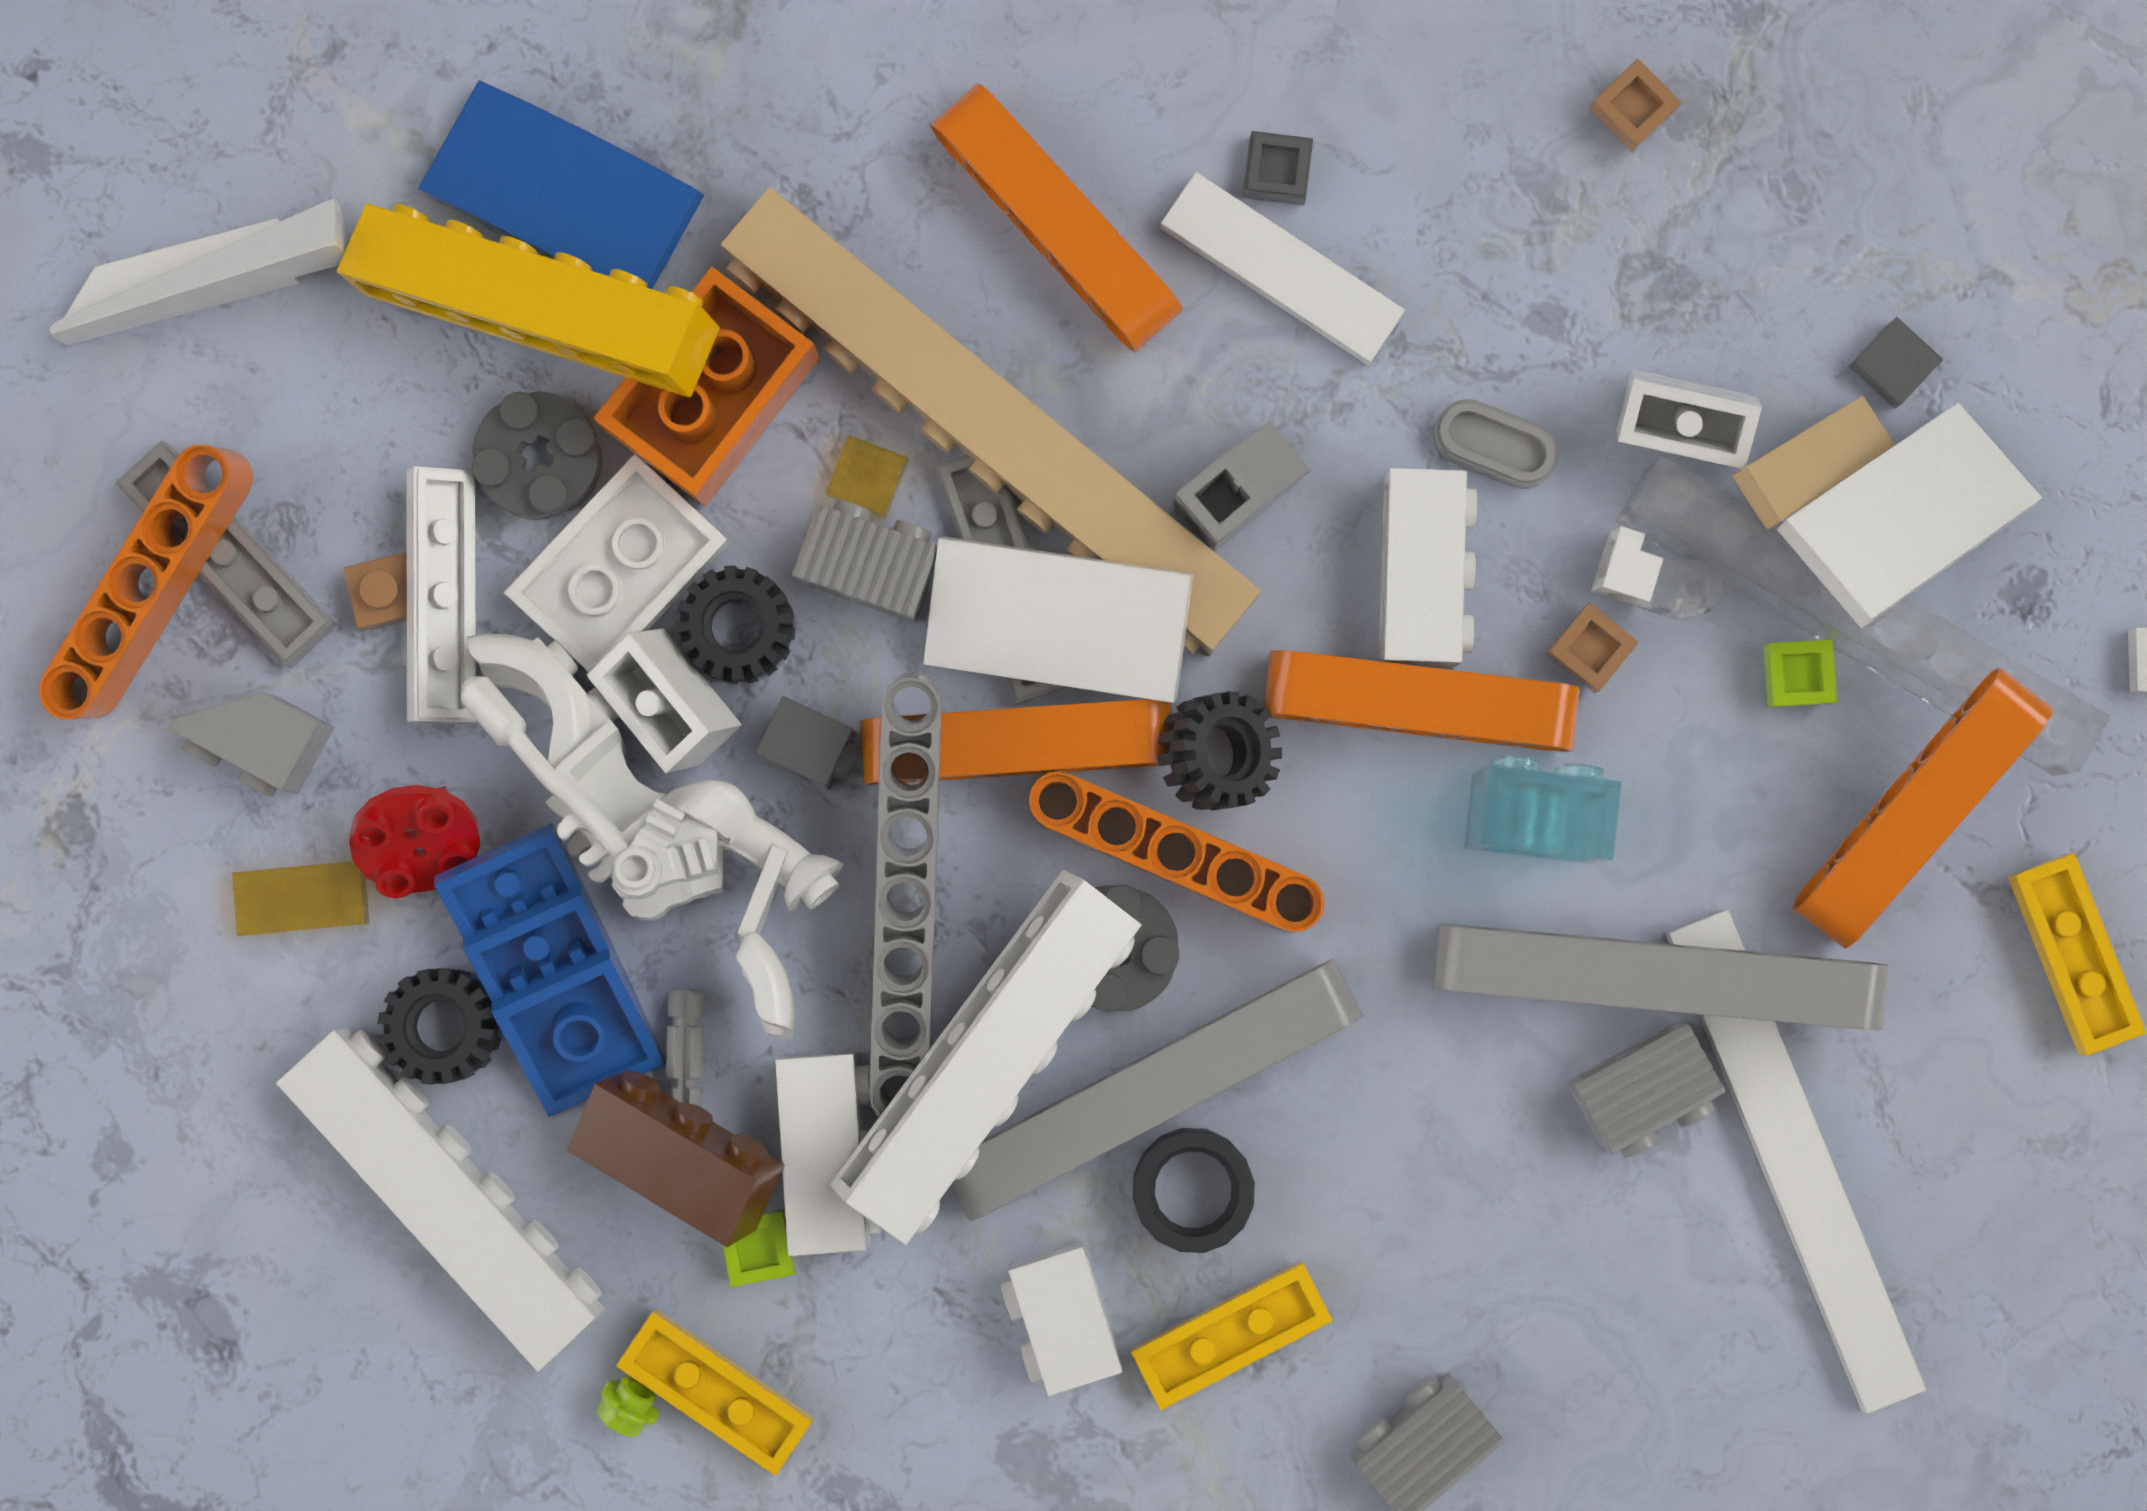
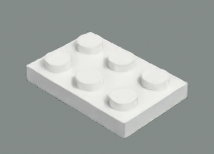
(617, 564)

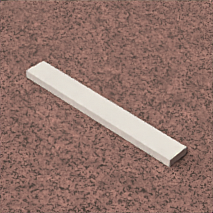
(1808, 1192)

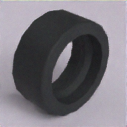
(1211, 1235)

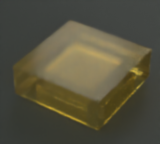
(867, 476)

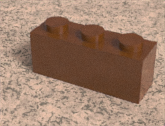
(676, 1156)

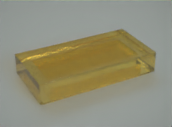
(300, 898)

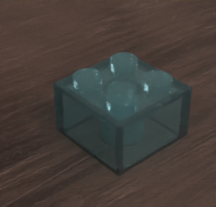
(1543, 813)

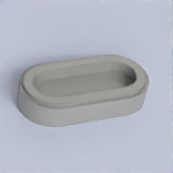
(1496, 443)

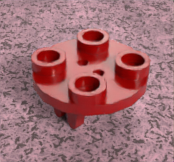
(388, 851)

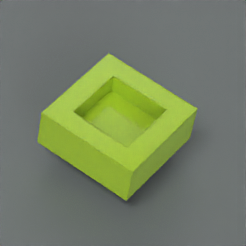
(1800, 673)
(761, 1253)

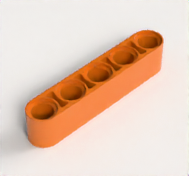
(1056, 217)
(118, 593)
(1421, 700)
(1031, 741)
(1923, 807)
(1208, 851)

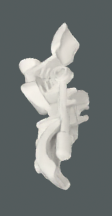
(650, 842)

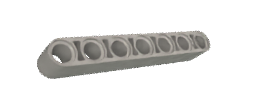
(899, 865)
(1661, 976)
(1157, 1088)

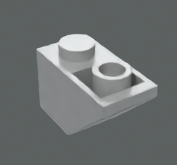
(1240, 485)
(261, 736)

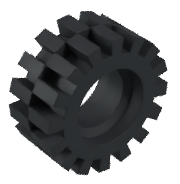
(698, 615)
(1250, 751)
(402, 1033)

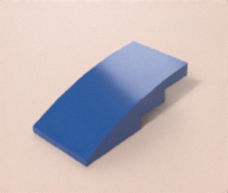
(559, 187)
(548, 968)

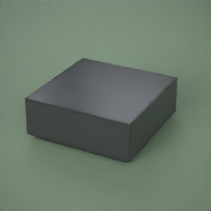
(1277, 168)
(1896, 362)

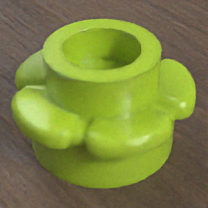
(627, 1406)

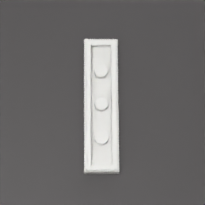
(1282, 268)
(439, 592)

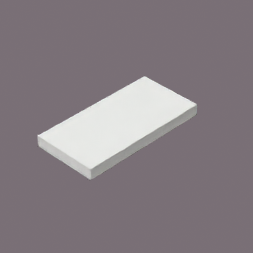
(1909, 514)
(1058, 619)

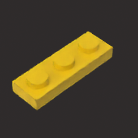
(2076, 954)
(1231, 1335)
(715, 1392)

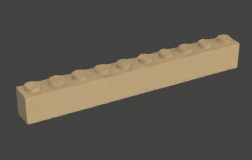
(974, 410)

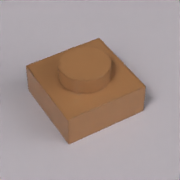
(1635, 105)
(378, 591)
(1592, 648)

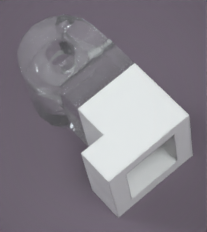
(1653, 581)

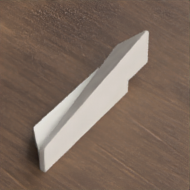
(204, 273)

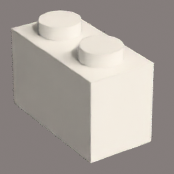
(1688, 419)
(663, 700)
(1063, 1319)

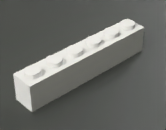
(986, 1057)
(442, 1195)

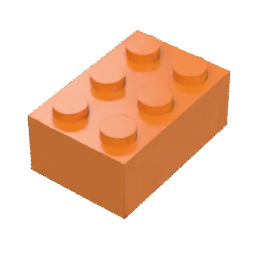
(739, 393)

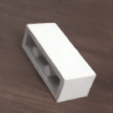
(1426, 567)
(818, 1134)

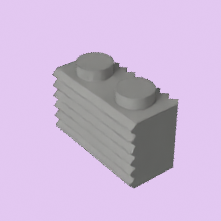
(867, 560)
(1647, 1089)
(1425, 1445)

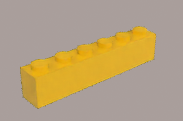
(530, 298)

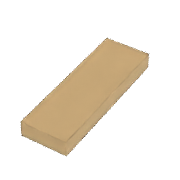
(1813, 462)

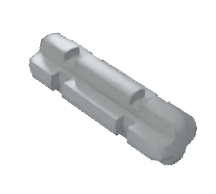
(685, 1045)

